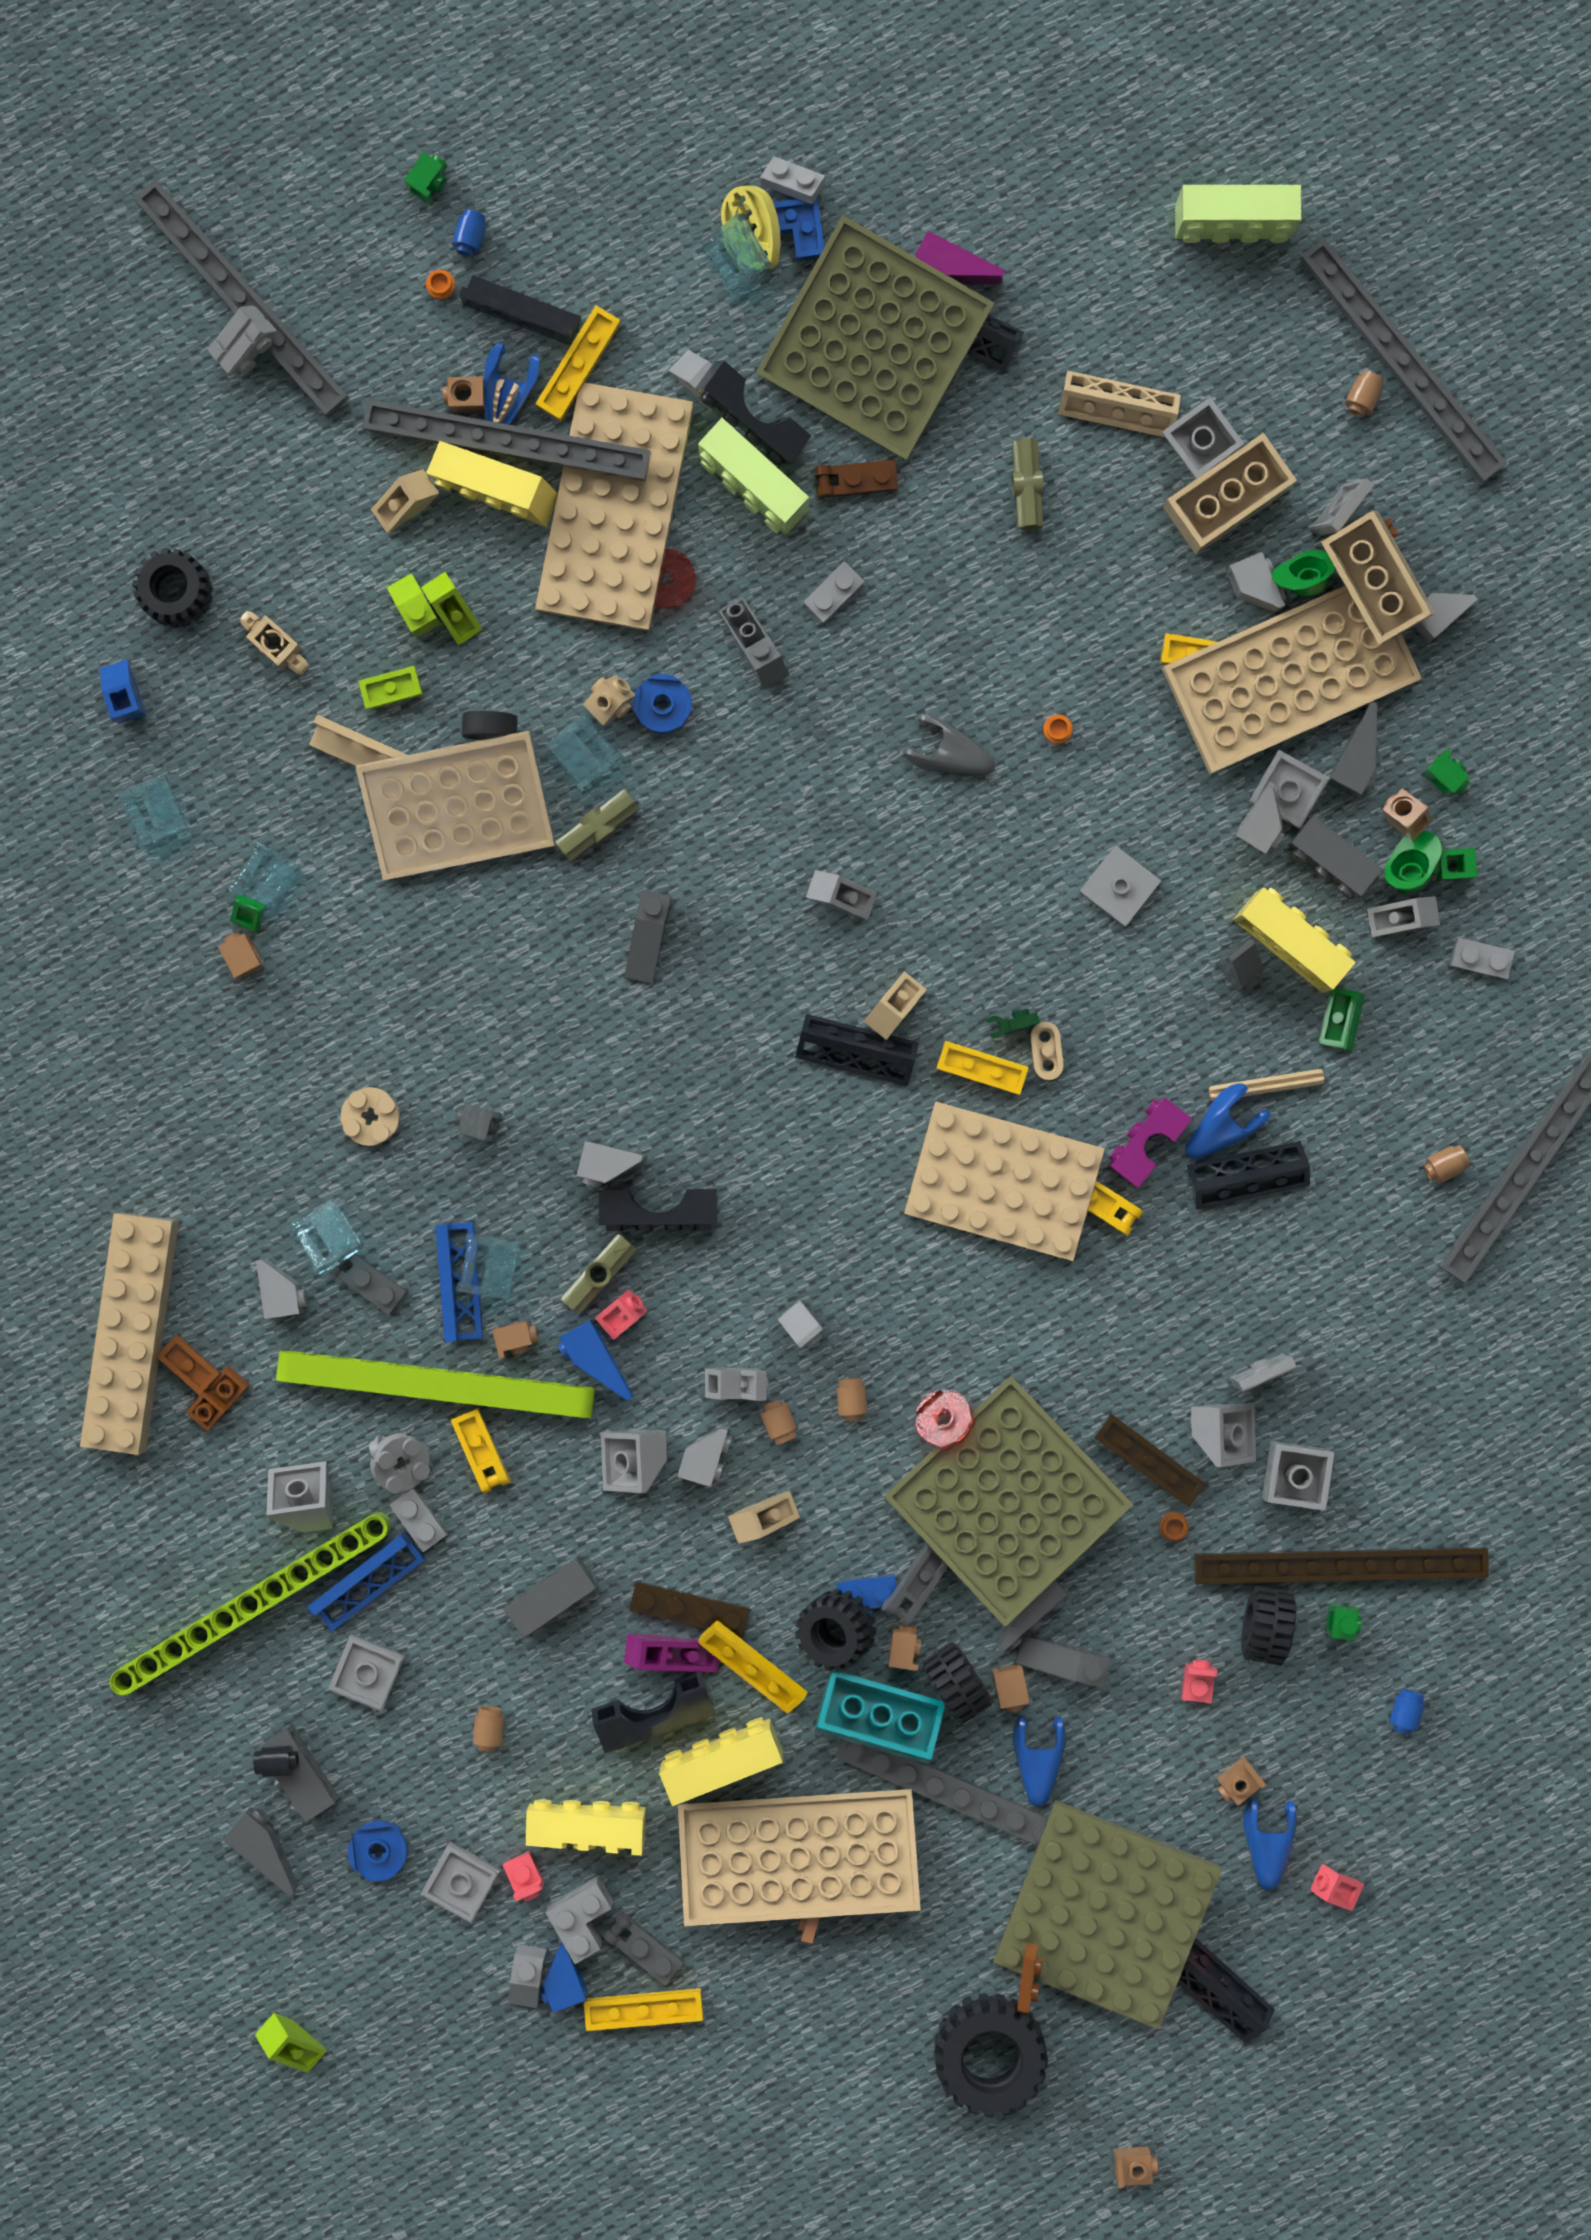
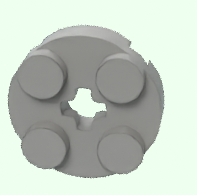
(404, 1478)

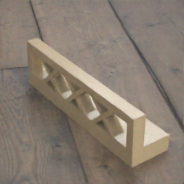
(1118, 407)
(348, 744)

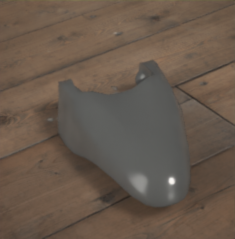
(955, 753)

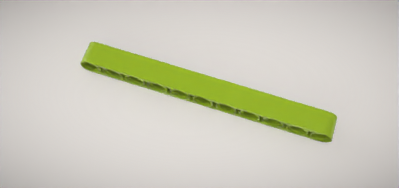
(435, 1384)
(240, 1612)

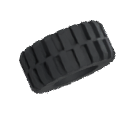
(998, 2092)

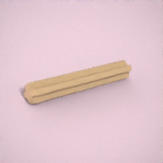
(1274, 1083)

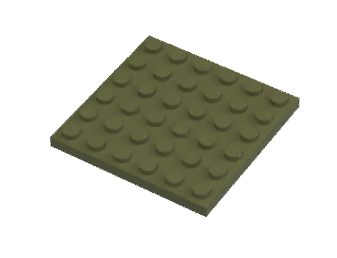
(875, 338)
(1009, 1502)
(1108, 1913)

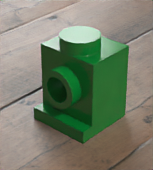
(426, 177)
(1447, 774)
(1464, 863)
(1343, 1622)

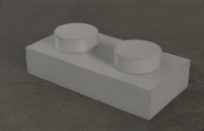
(792, 180)
(834, 592)
(1482, 958)
(418, 1519)

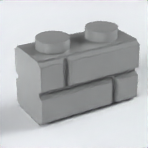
(242, 340)

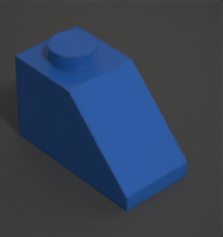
(563, 1982)

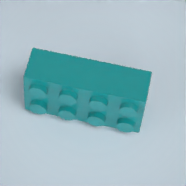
(880, 1717)

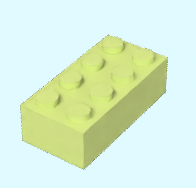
(1237, 212)
(753, 477)

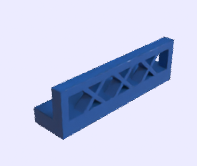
(448, 1288)
(361, 1572)

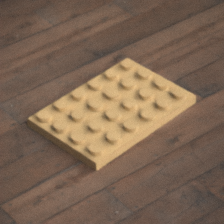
(455, 805)
(1004, 1181)

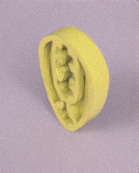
(762, 215)

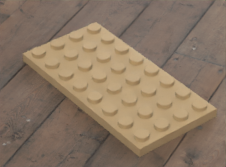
(614, 529)
(1285, 678)
(798, 1857)

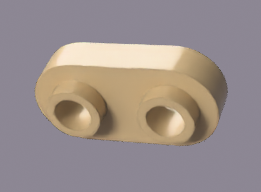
(1046, 1051)

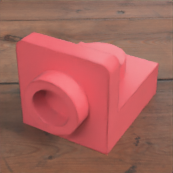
(621, 1314)
(1198, 1681)
(524, 1877)
(1336, 1888)

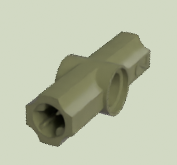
(1027, 484)
(597, 825)
(585, 1287)

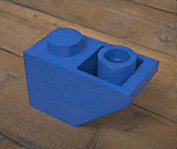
(121, 692)

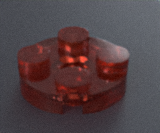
(685, 580)
(928, 1418)

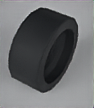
(488, 724)

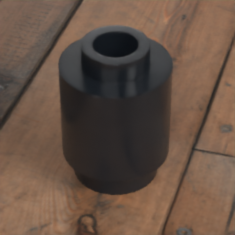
(275, 1761)

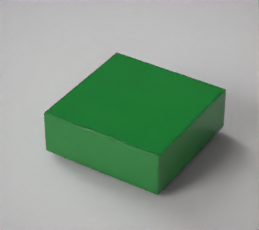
(247, 913)

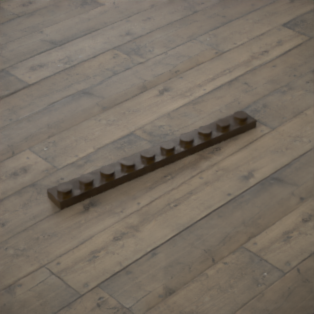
(1341, 1565)

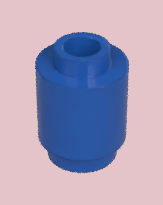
(469, 233)
(1407, 1711)

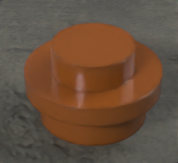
(1173, 1526)

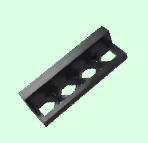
(520, 310)
(998, 333)
(858, 1045)
(1251, 1180)
(1225, 1987)

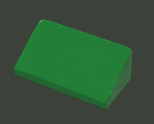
(1341, 1019)

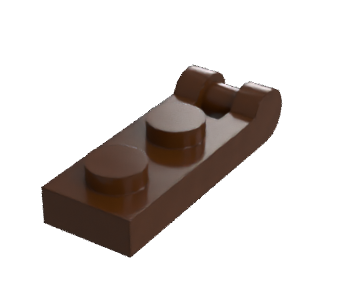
(857, 478)

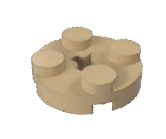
(360, 1102)

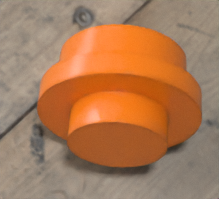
(440, 284)
(1057, 729)

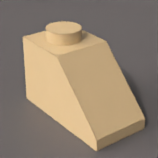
(404, 500)
(895, 1005)
(763, 1517)

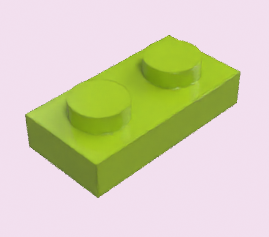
(390, 688)

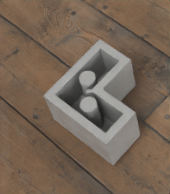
(574, 1914)

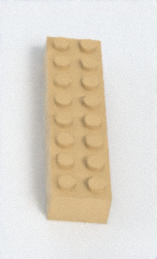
(129, 1333)

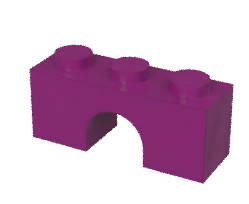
(1162, 1119)

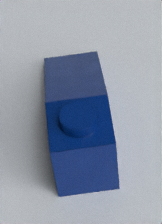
(592, 1355)

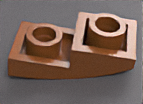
(218, 1398)

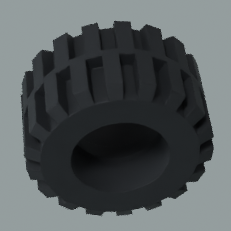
(152, 575)
(1268, 1625)
(821, 1644)
(957, 1683)

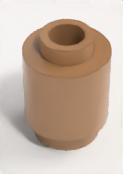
(1364, 394)
(1446, 1164)
(851, 1399)
(779, 1421)
(488, 1728)

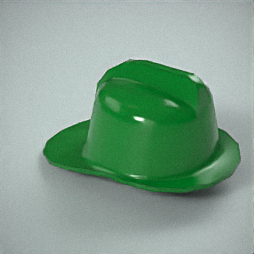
(1305, 573)
(1413, 862)

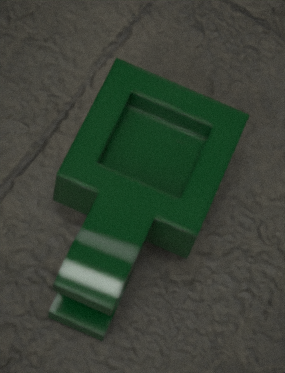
(1021, 1020)

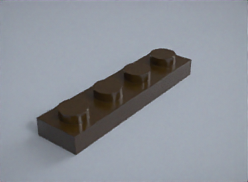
(1149, 1460)
(687, 1608)

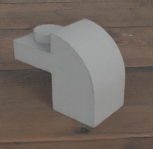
(736, 1383)

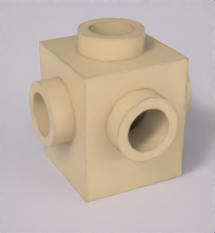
(609, 699)

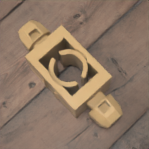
(258, 631)

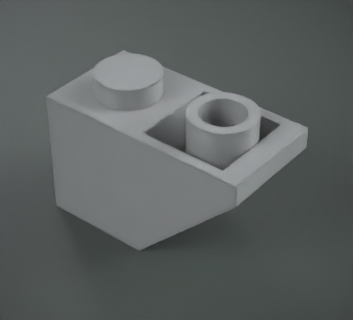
(1254, 583)
(801, 1325)
(702, 1458)

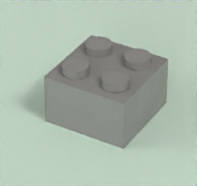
(1298, 1475)

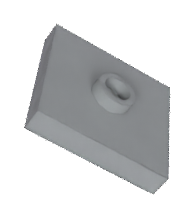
(1341, 507)
(1295, 785)
(1120, 886)
(1263, 1371)
(366, 1672)
(460, 1882)

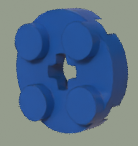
(673, 716)
(388, 1836)

